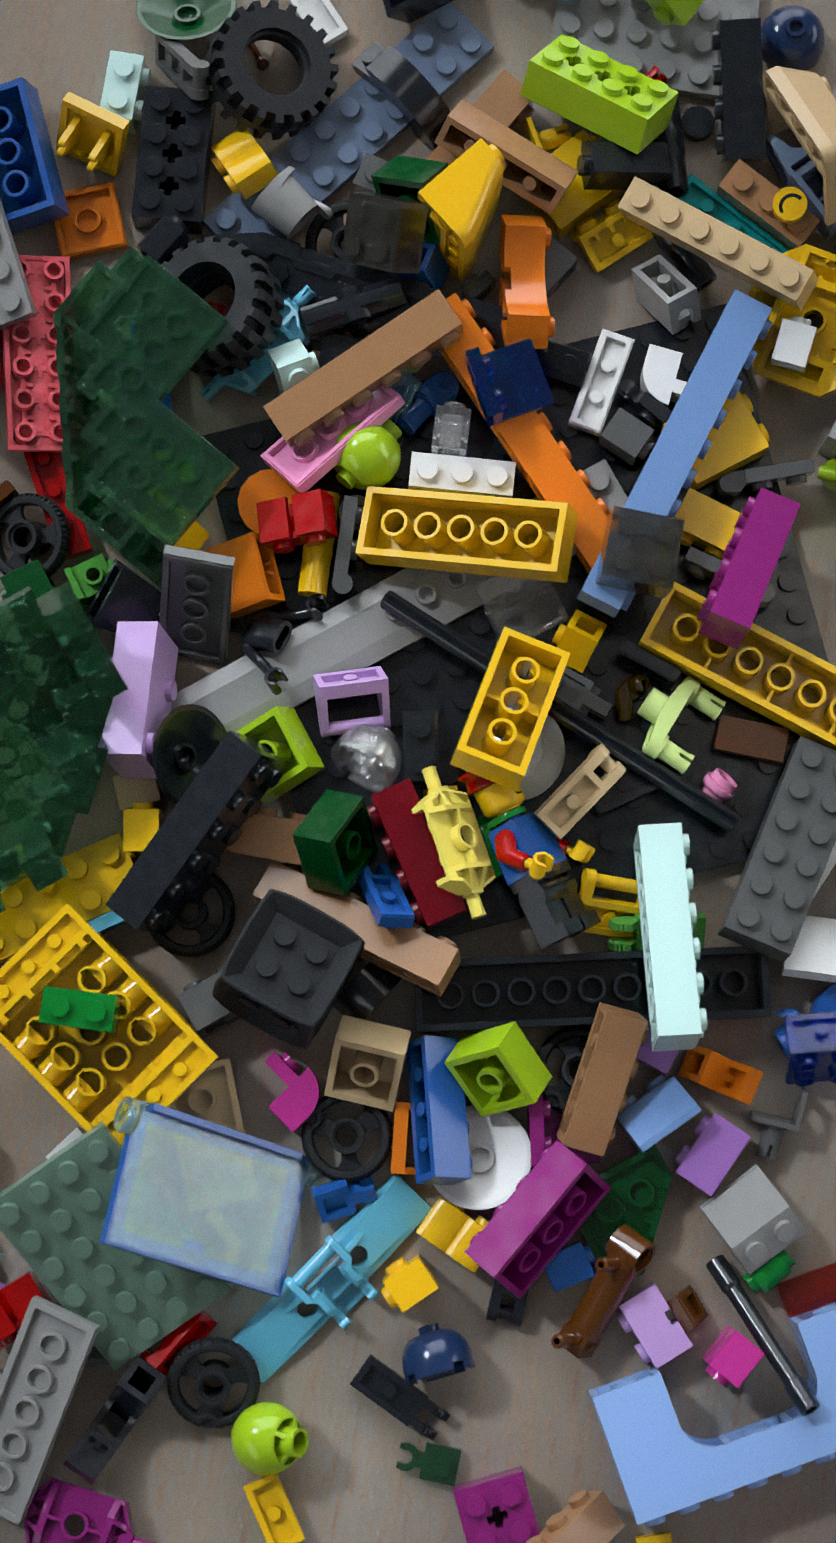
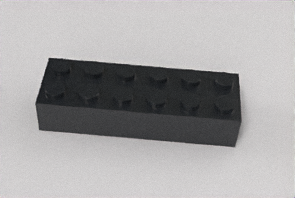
(196, 834)

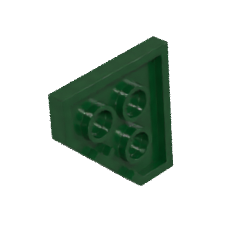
(634, 1199)

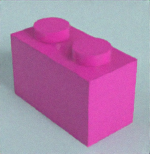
(731, 1357)

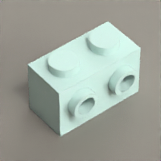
(125, 86)
(291, 364)

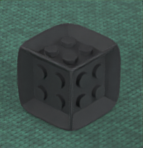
(288, 968)

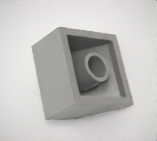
(752, 1219)

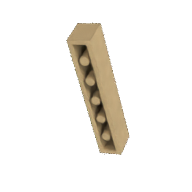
(718, 243)

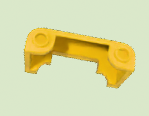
(465, 204)

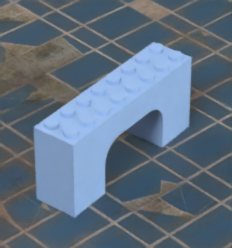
(674, 1471)

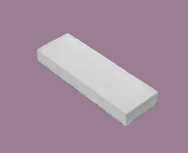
(601, 382)

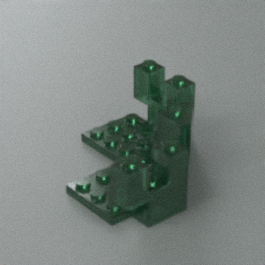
(125, 454)
(52, 720)

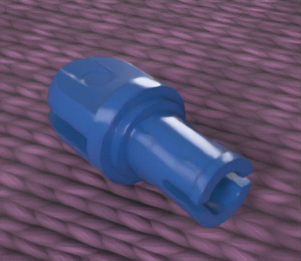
(435, 391)

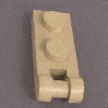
(579, 792)

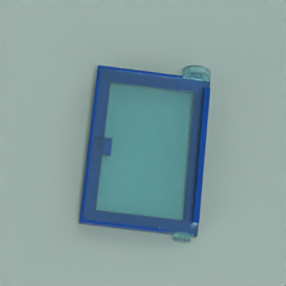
(204, 1197)

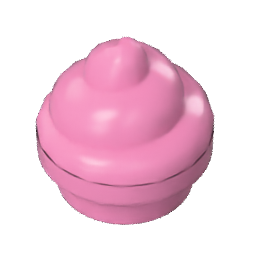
(719, 785)

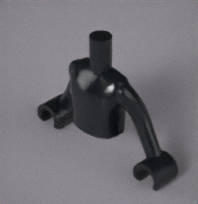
(270, 633)

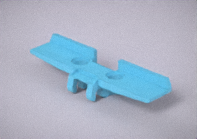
(379, 1228)

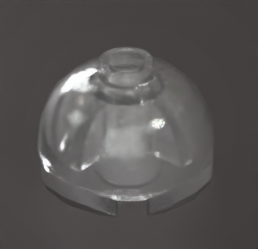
(369, 755)

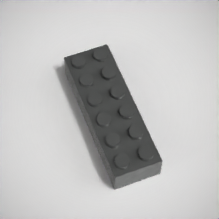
(786, 855)

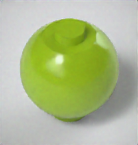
(369, 456)
(268, 1438)

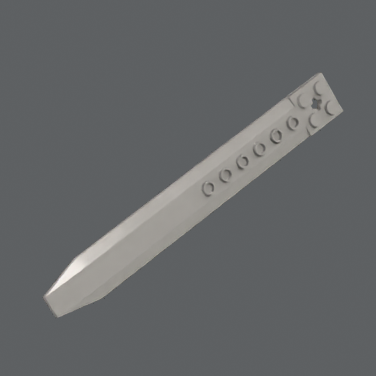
(352, 634)

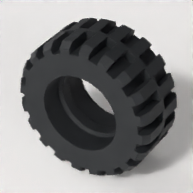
(254, 307)

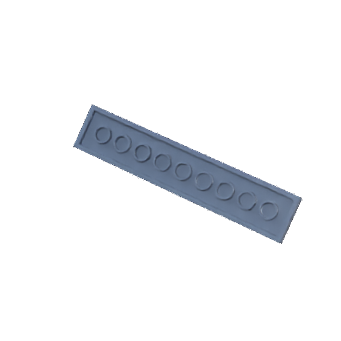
(362, 120)

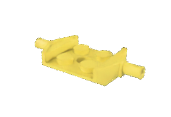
(464, 863)

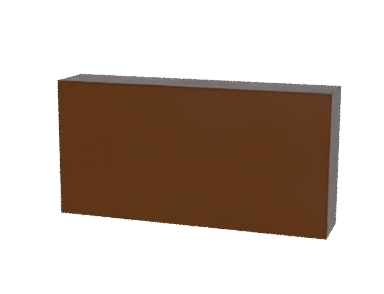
(751, 739)

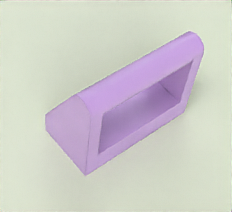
(349, 684)

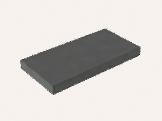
(197, 602)

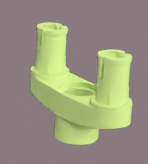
(664, 711)

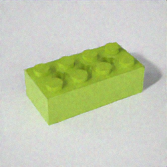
(599, 93)

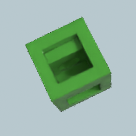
(78, 577)

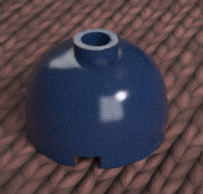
(792, 38)
(435, 1354)

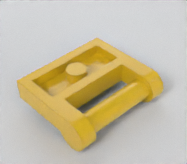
(607, 907)

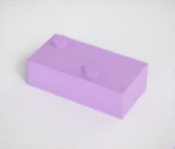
(148, 666)

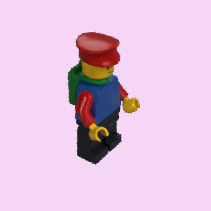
(532, 861)

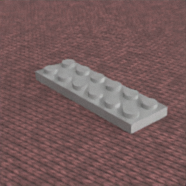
(36, 1396)

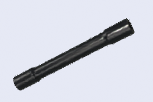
(793, 1383)

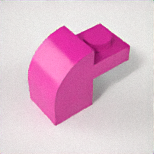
(301, 1095)

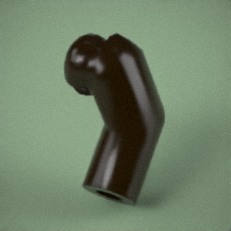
(628, 693)

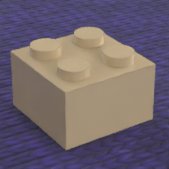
(367, 1063)

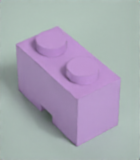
(657, 1336)

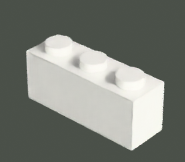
(461, 475)

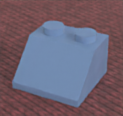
(656, 1112)

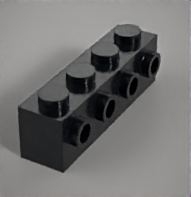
(740, 90)

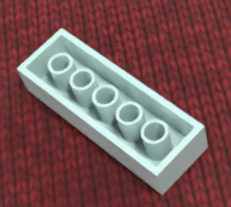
(667, 937)

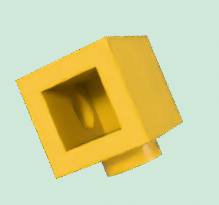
(579, 639)

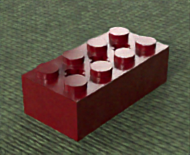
(416, 854)

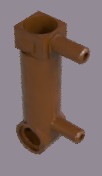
(626, 1257)

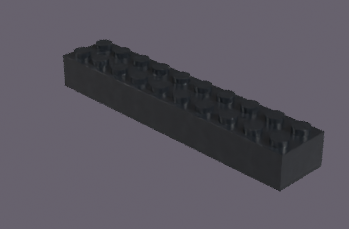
(568, 989)

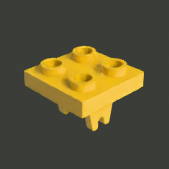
(91, 135)

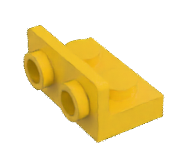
(609, 236)

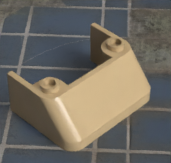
(808, 108)

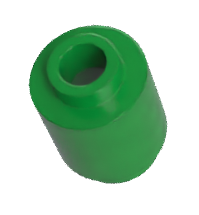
(770, 1273)

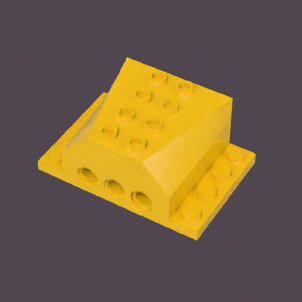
(86, 1070)

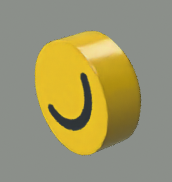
(789, 205)

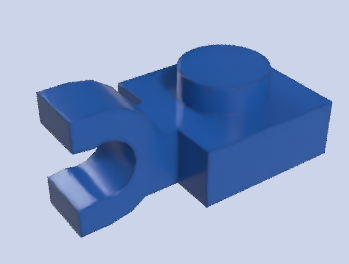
(339, 1199)

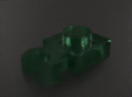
(437, 1462)

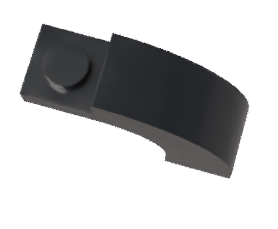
(405, 88)
(114, 1420)

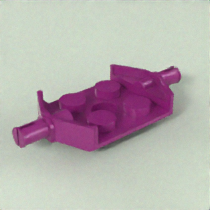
(56, 1501)

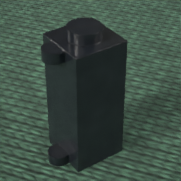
(614, 167)

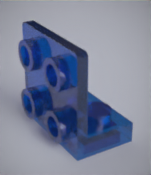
(508, 381)
(811, 1048)

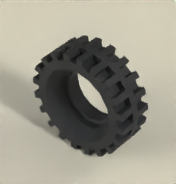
(246, 99)

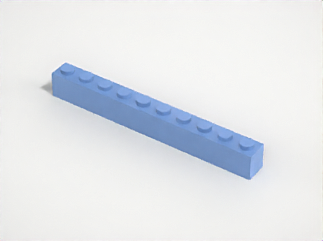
(689, 426)

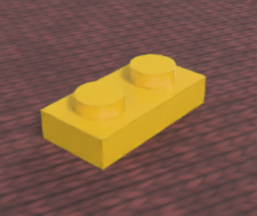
(273, 1510)

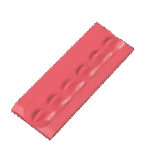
(31, 362)

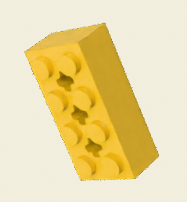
(519, 728)

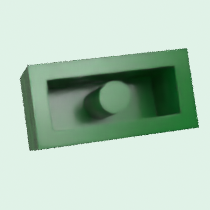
(79, 1009)

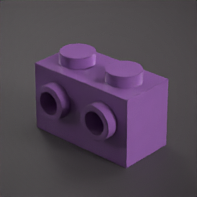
(712, 1153)

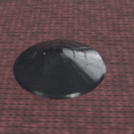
(184, 746)

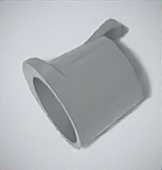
(287, 204)

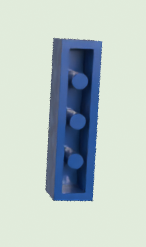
(437, 1114)

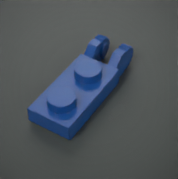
(385, 897)

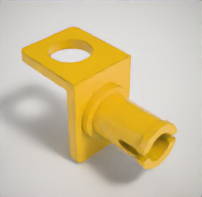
(548, 138)

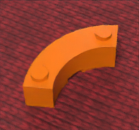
(524, 288)

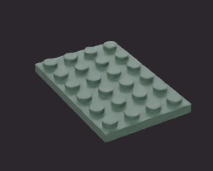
(57, 1226)

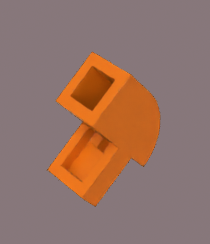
(720, 1074)

